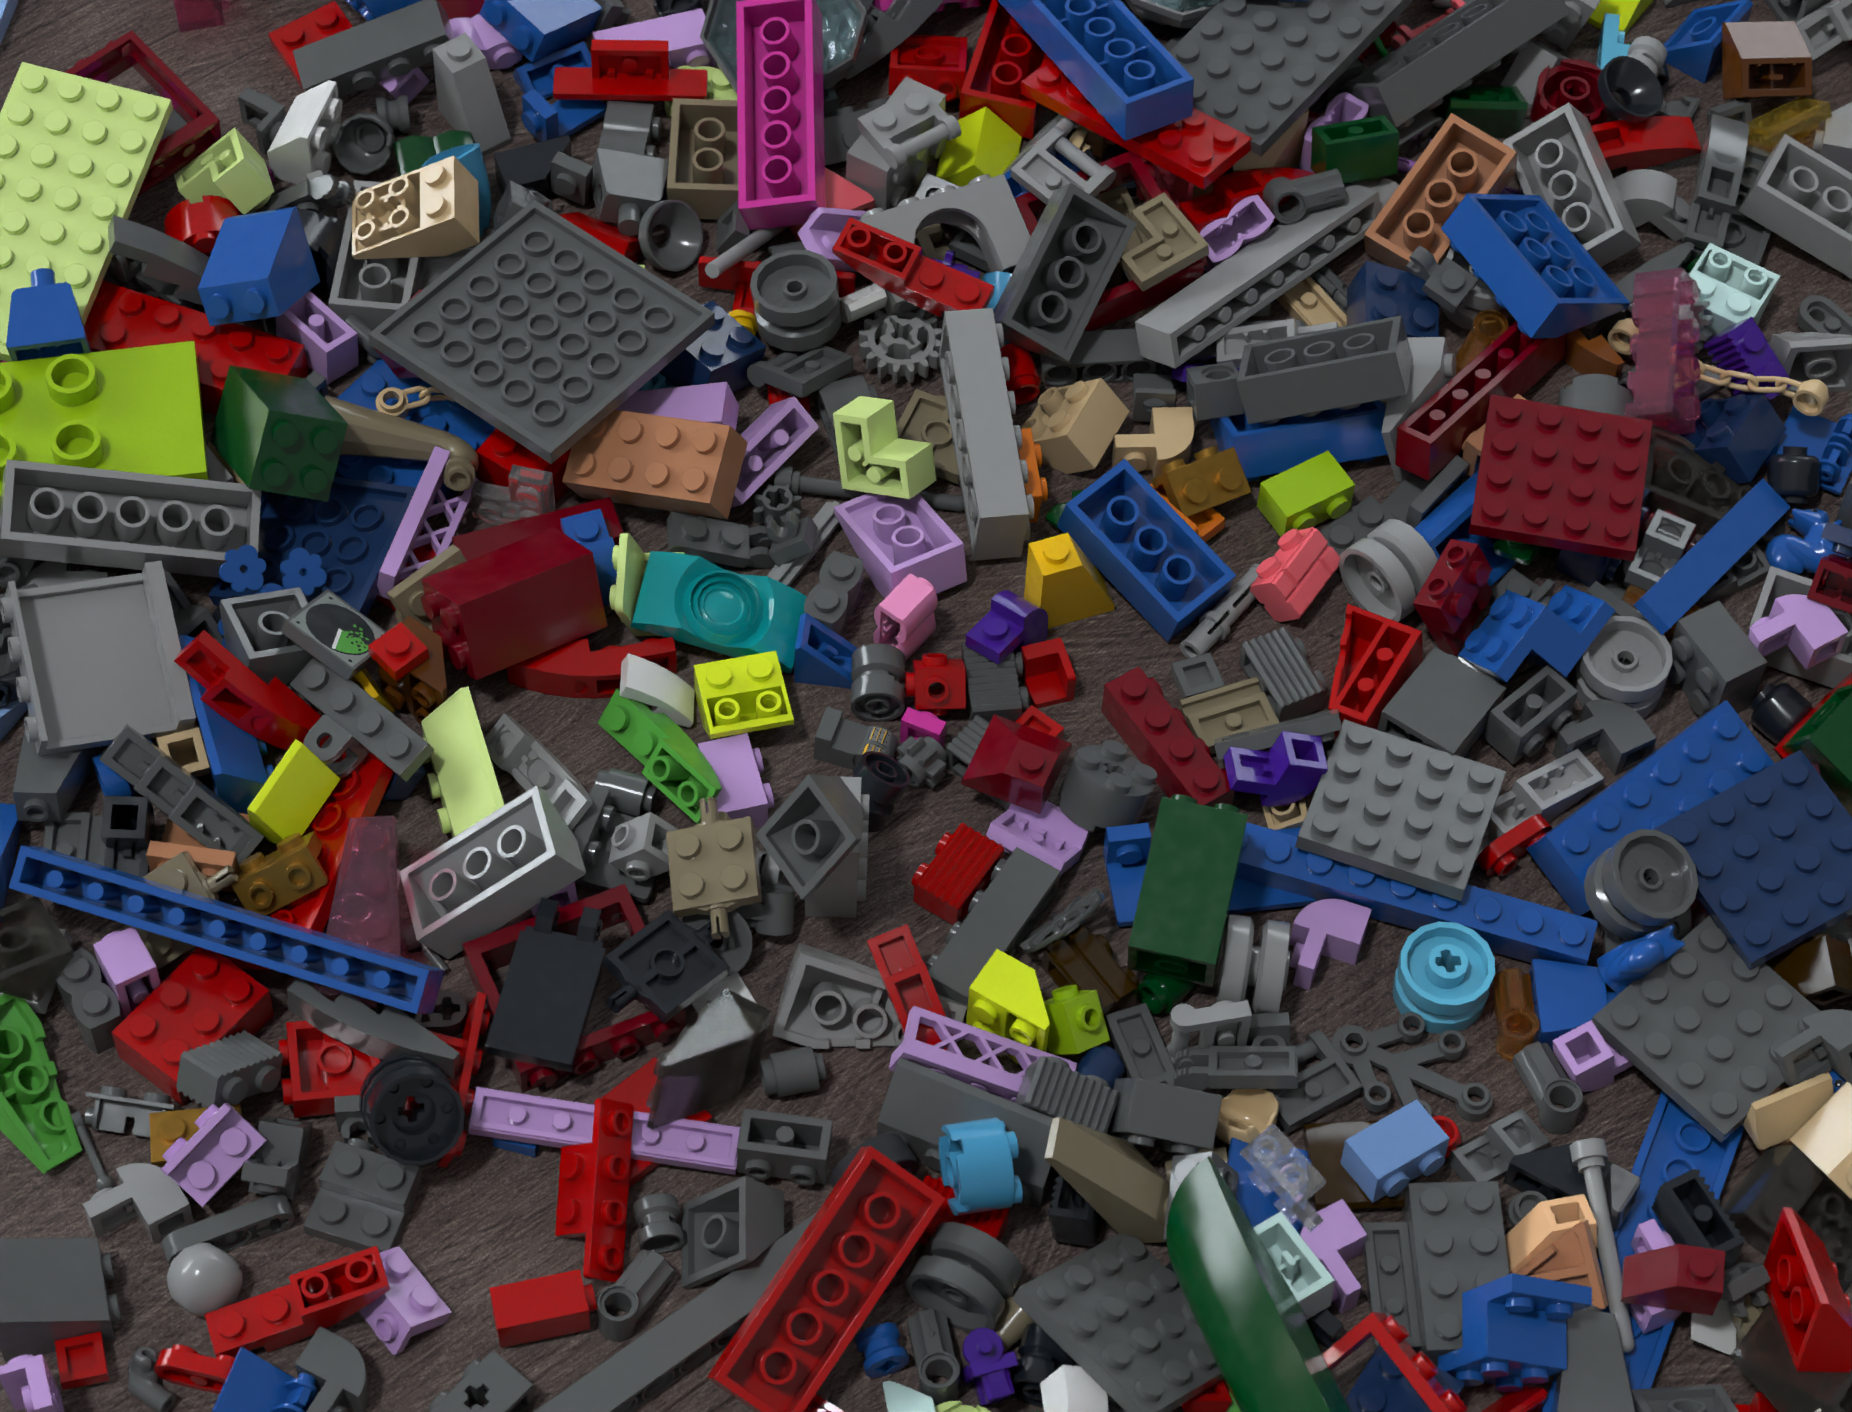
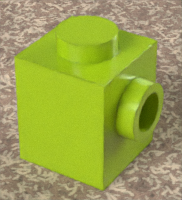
(1074, 1021)

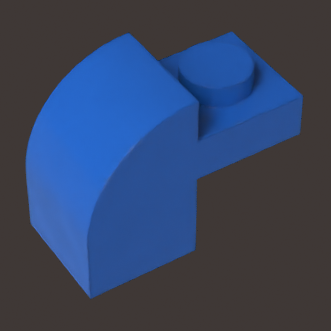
(591, 532)

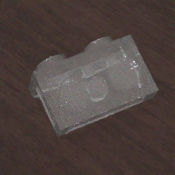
(1287, 1173)

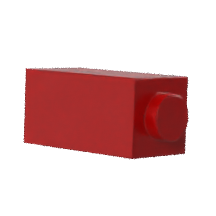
(542, 1308)

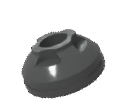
(682, 235)

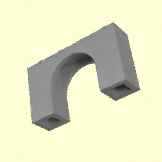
(981, 208)

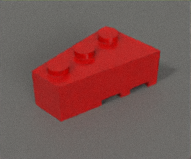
(1372, 665)

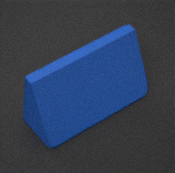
(540, 73)

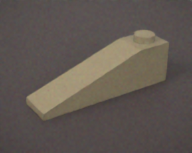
(1110, 1178)

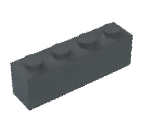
(375, 49)
(996, 920)

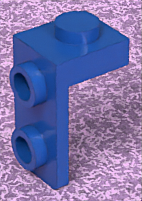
(559, 118)

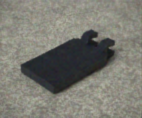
(548, 991)

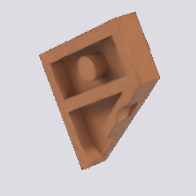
(1571, 1261)

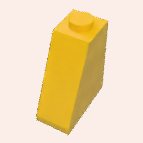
(1064, 581)

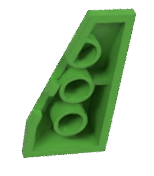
(30, 1100)

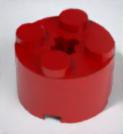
(199, 222)

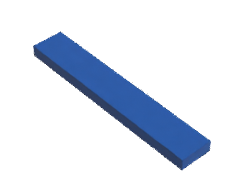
(1712, 556)

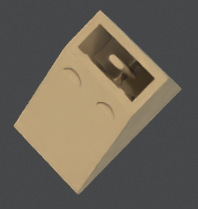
(417, 214)

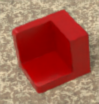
(1048, 673)

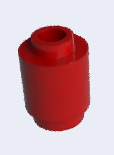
(1023, 373)

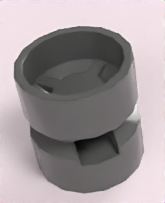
(877, 682)

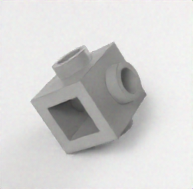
(641, 847)

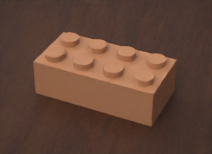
(1453, 164)
(658, 463)

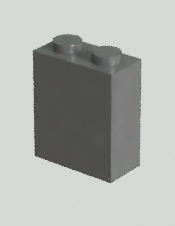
(1442, 704)

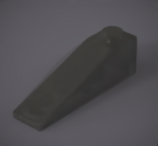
(1691, 485)

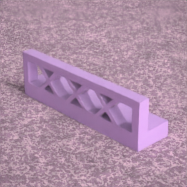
(415, 521)
(952, 1063)

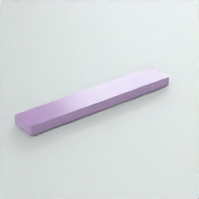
(571, 1123)

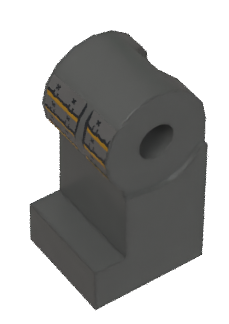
(845, 741)

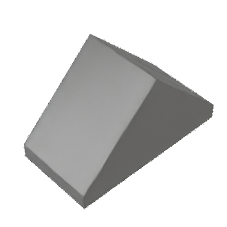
(1529, 65)

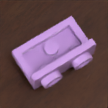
(1044, 835)
(407, 1307)

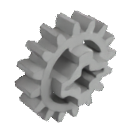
(900, 344)

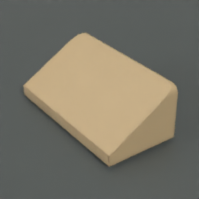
(1783, 1113)

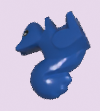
(1800, 554)
(1637, 958)

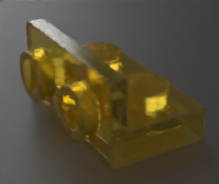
(1793, 119)

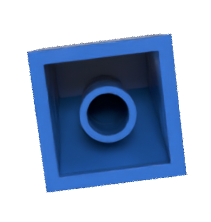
(257, 267)

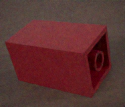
(514, 602)

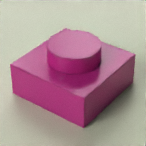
(922, 724)

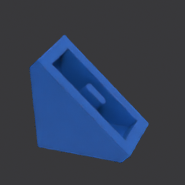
(822, 655)

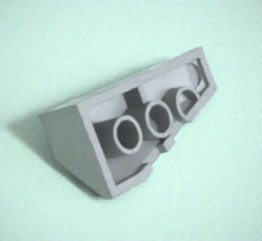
(840, 1004)

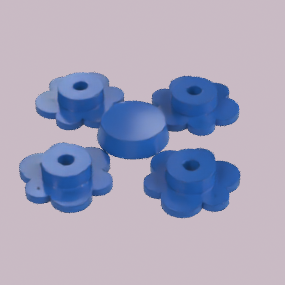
(253, 566)

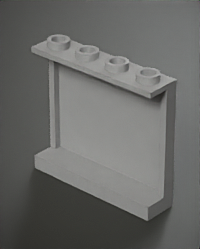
(97, 660)

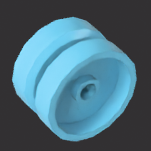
(1444, 976)

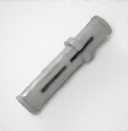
(1200, 639)

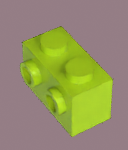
(1306, 494)

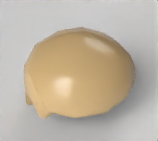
(1246, 1114)

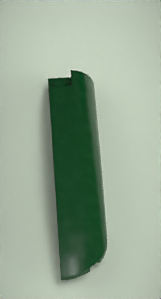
(1244, 1303)

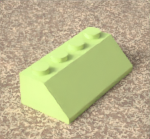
(460, 765)

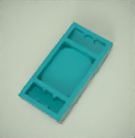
(718, 608)

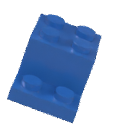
(1541, 634)
(1514, 1331)

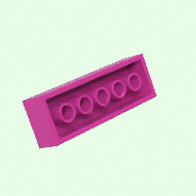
(780, 112)

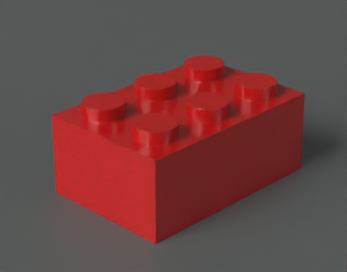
(190, 1008)

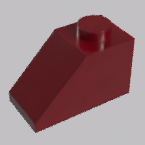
(1675, 1278)

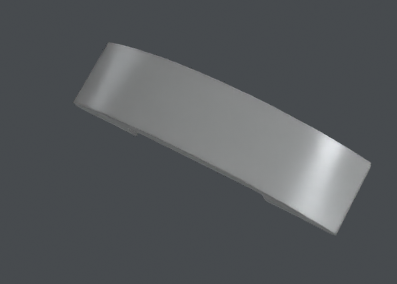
(533, 764)

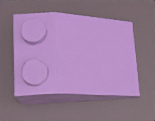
(900, 539)

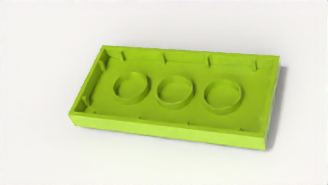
(106, 411)

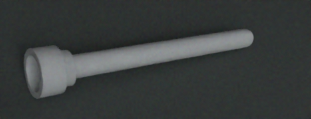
(1590, 1159)

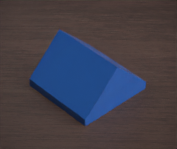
(1697, 42)

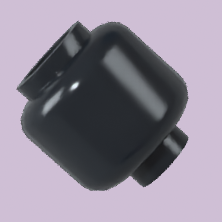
(1794, 474)
(1778, 710)

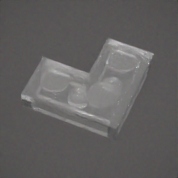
(527, 496)

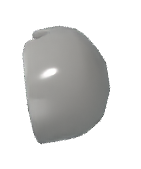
(204, 1279)

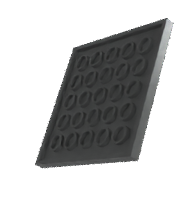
(542, 330)

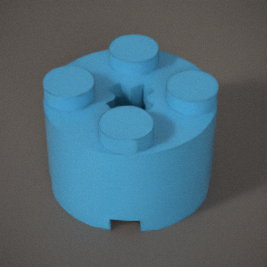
(979, 1166)

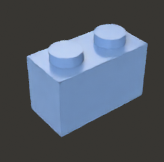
(1395, 1151)

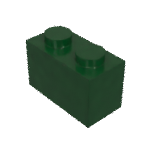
(1356, 148)

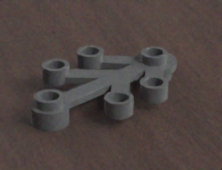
(1406, 1067)

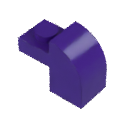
(1007, 627)
(1283, 773)

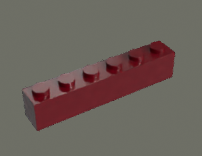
(1460, 407)

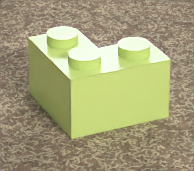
(227, 170)
(873, 455)

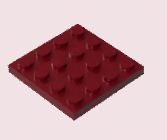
(1561, 477)

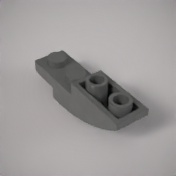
(1717, 182)

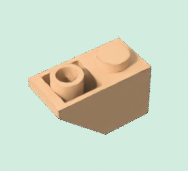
(1544, 1226)

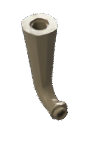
(392, 437)

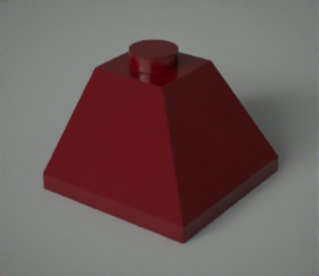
(1016, 764)

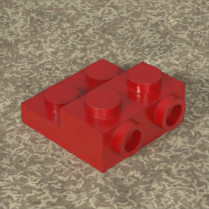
(932, 61)
(320, 1069)

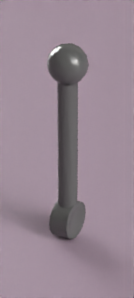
(103, 1181)

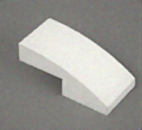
(863, 302)
(657, 687)

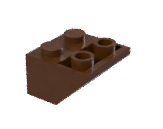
(1765, 60)
(424, 686)

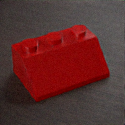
(1808, 1298)

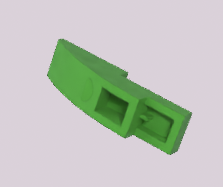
(665, 750)

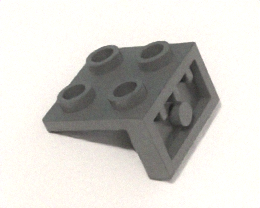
(594, 841)

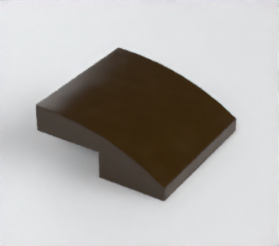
(1325, 1149)

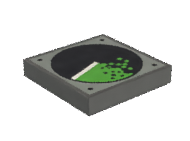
(333, 634)

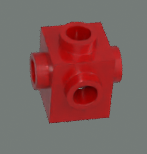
(946, 695)

